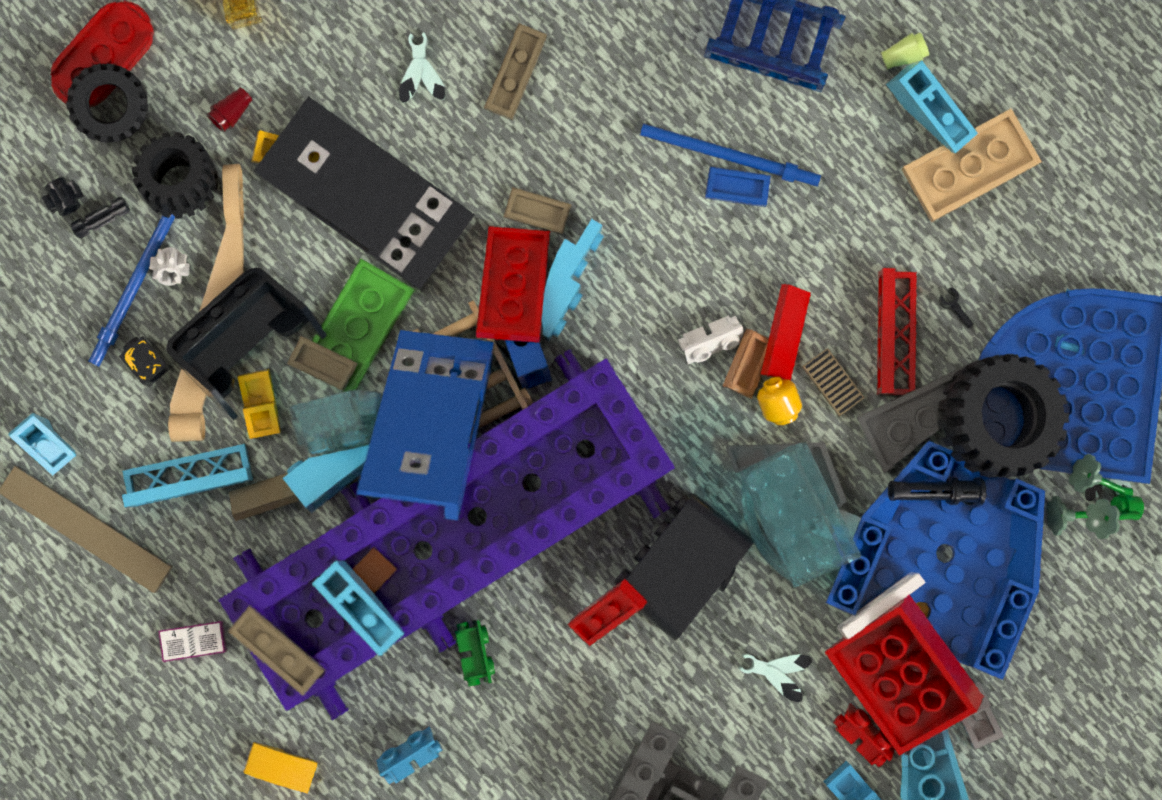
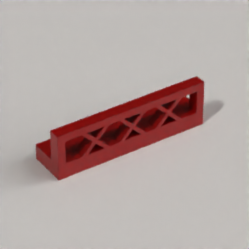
(887, 329)

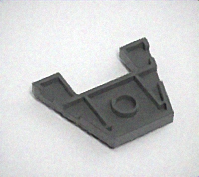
(747, 455)

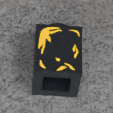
(145, 360)

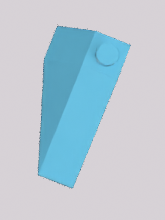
(932, 771)

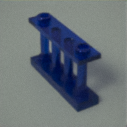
(780, 66)

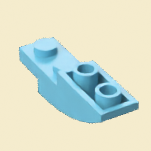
(560, 290)

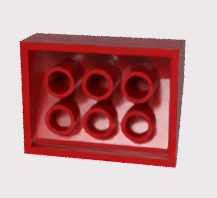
(906, 676)

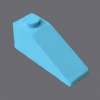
(931, 106)
(325, 475)
(359, 606)

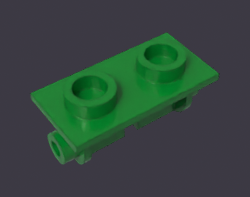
(473, 640)

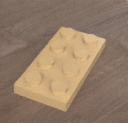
(987, 161)

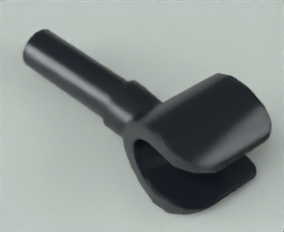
(955, 307)

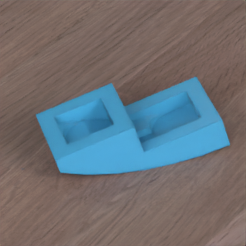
(849, 785)

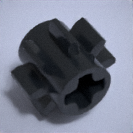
(62, 196)

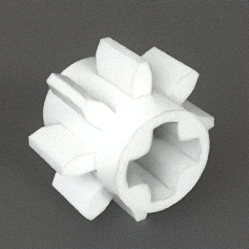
(169, 266)

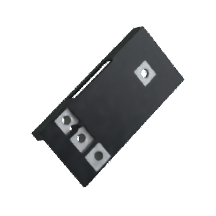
(363, 193)

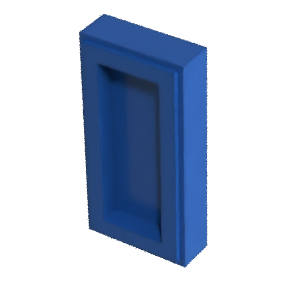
(737, 187)

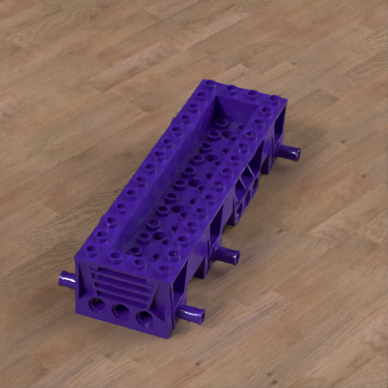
(464, 555)

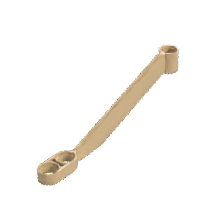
(186, 406)

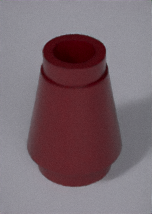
(229, 109)

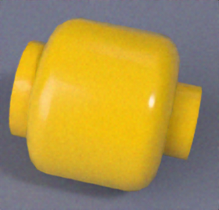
(779, 401)

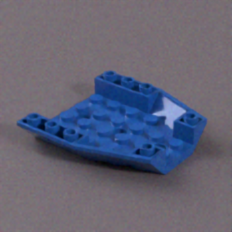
(987, 586)

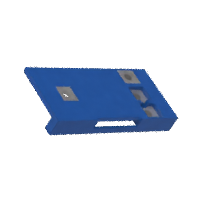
(428, 420)

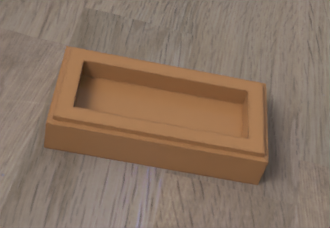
(747, 364)

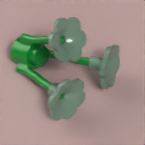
(1102, 515)

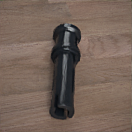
(951, 494)

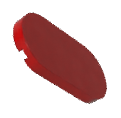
(105, 39)

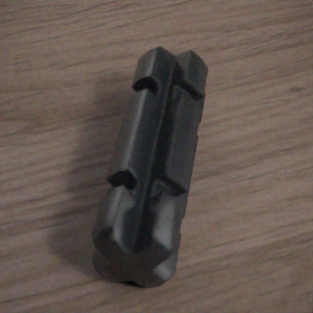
(100, 217)

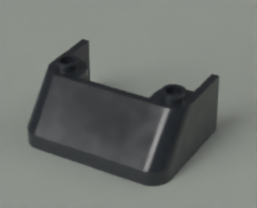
(233, 327)

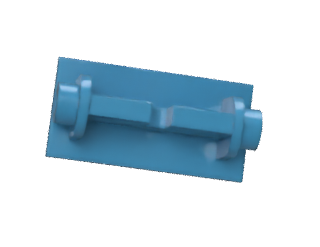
(395, 762)

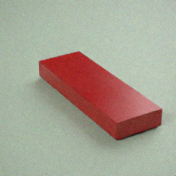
(785, 332)
(607, 612)

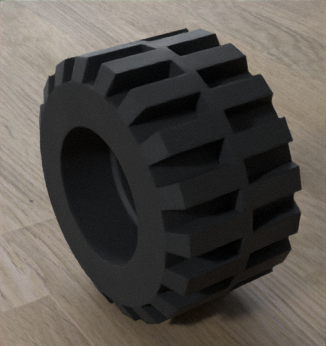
(80, 111)
(165, 155)

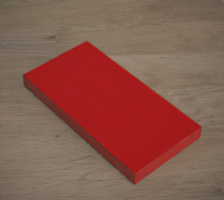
(513, 284)

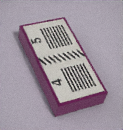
(192, 641)

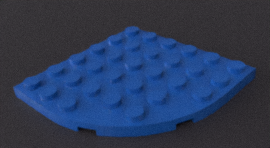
(1108, 390)

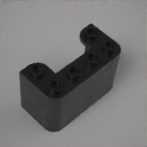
(685, 564)

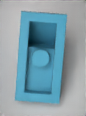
(42, 443)

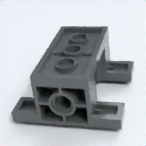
(653, 776)

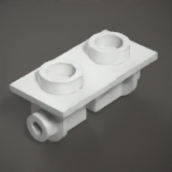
(699, 346)

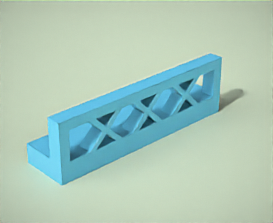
(188, 487)

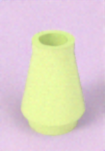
(906, 51)

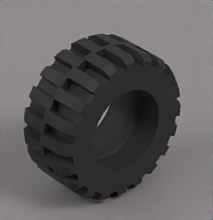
(1041, 415)

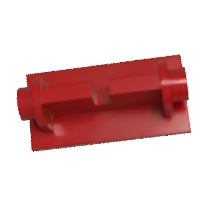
(856, 725)

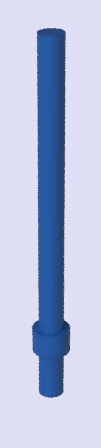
(788, 171)
(107, 335)

